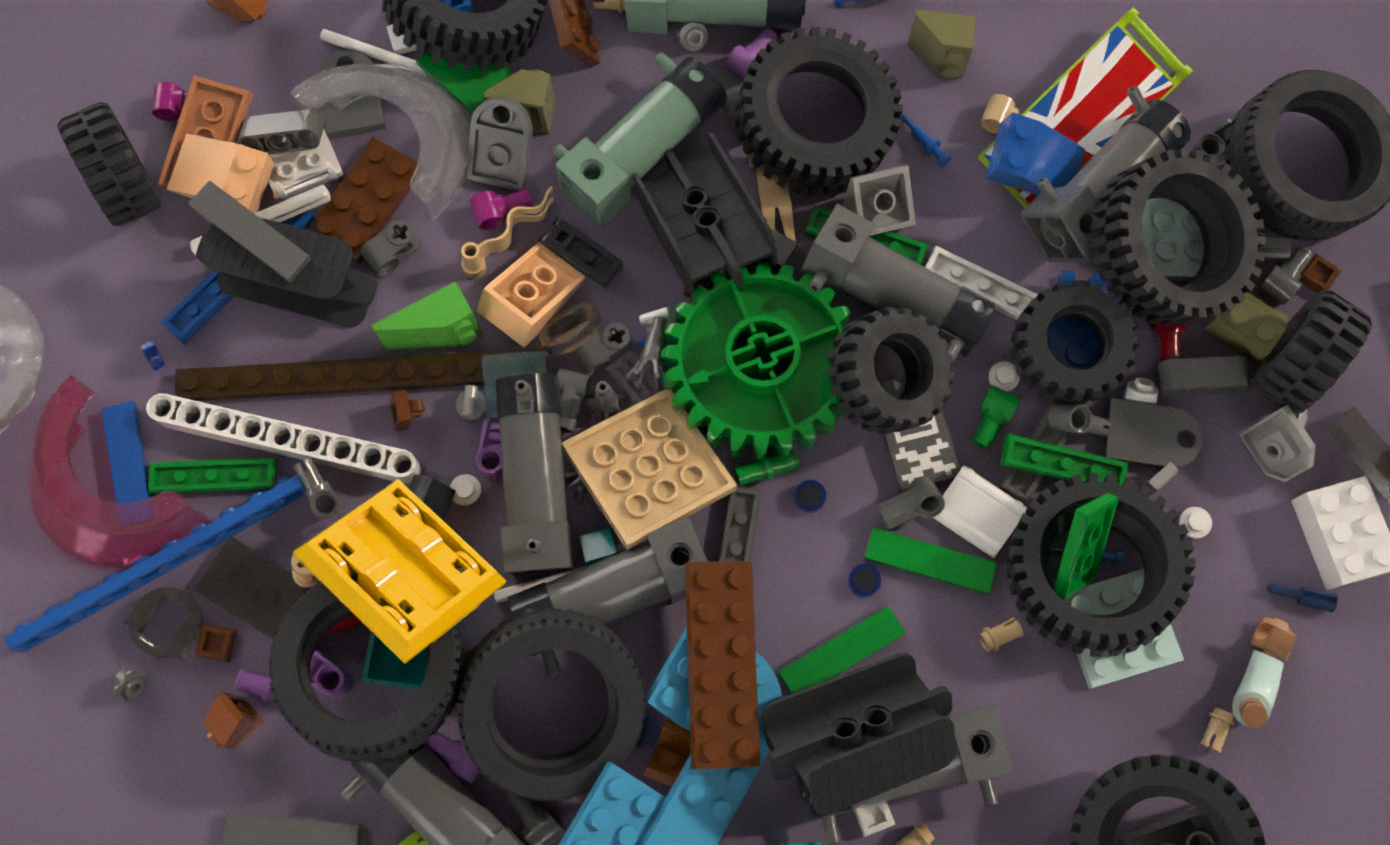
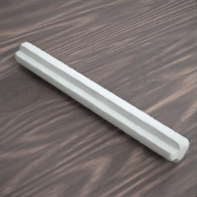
(287, 208)

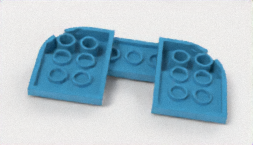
(700, 801)

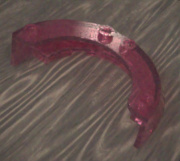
(77, 519)

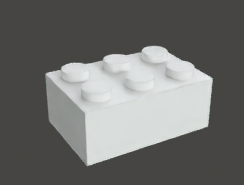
(1345, 532)

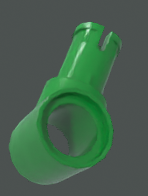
(996, 410)

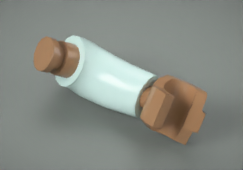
(1263, 675)

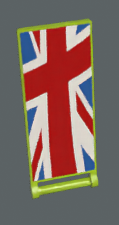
(1092, 96)

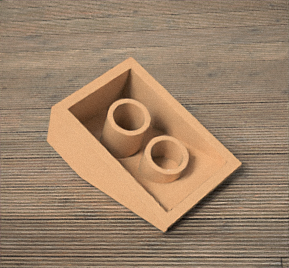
(230, 166)
(529, 293)

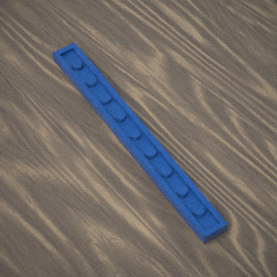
(152, 567)

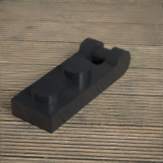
(582, 252)

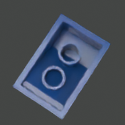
(1032, 151)

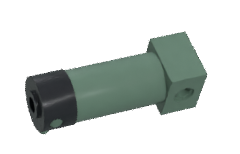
(654, 15)
(601, 173)

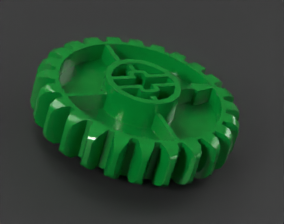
(740, 394)

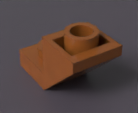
(669, 754)

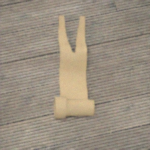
(774, 197)
(473, 255)

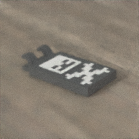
(920, 450)

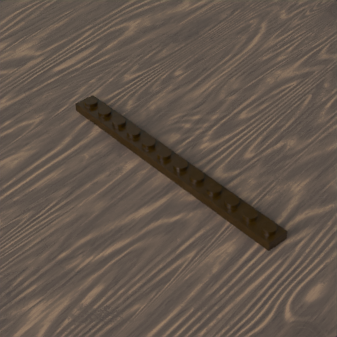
(332, 376)

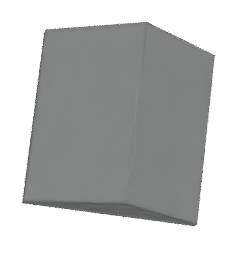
(882, 199)

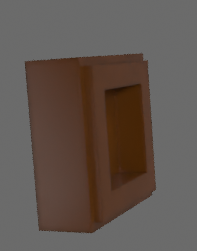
(1319, 274)
(216, 643)

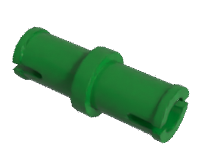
(765, 468)

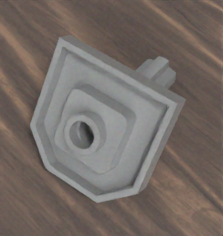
(1281, 444)

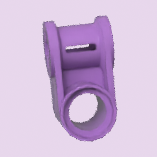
(490, 449)
(322, 669)

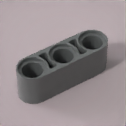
(283, 131)
(1204, 376)

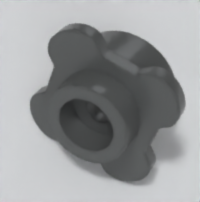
(128, 684)

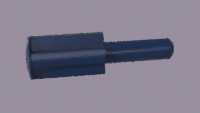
(1307, 596)

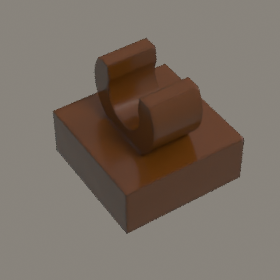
(404, 410)

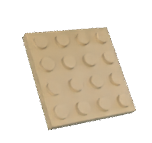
(647, 468)

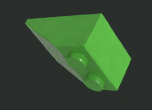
(432, 322)

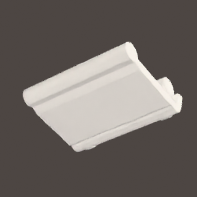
(303, 170)
(980, 511)

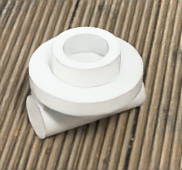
(647, 319)
(1141, 391)

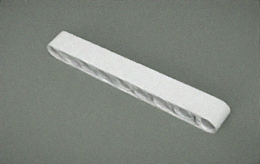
(270, 433)

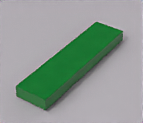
(906, 246)
(1057, 461)
(213, 476)
(930, 561)
(843, 651)

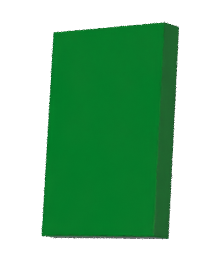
(463, 85)
(1085, 545)

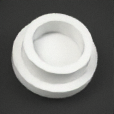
(1003, 376)
(467, 489)
(1196, 521)

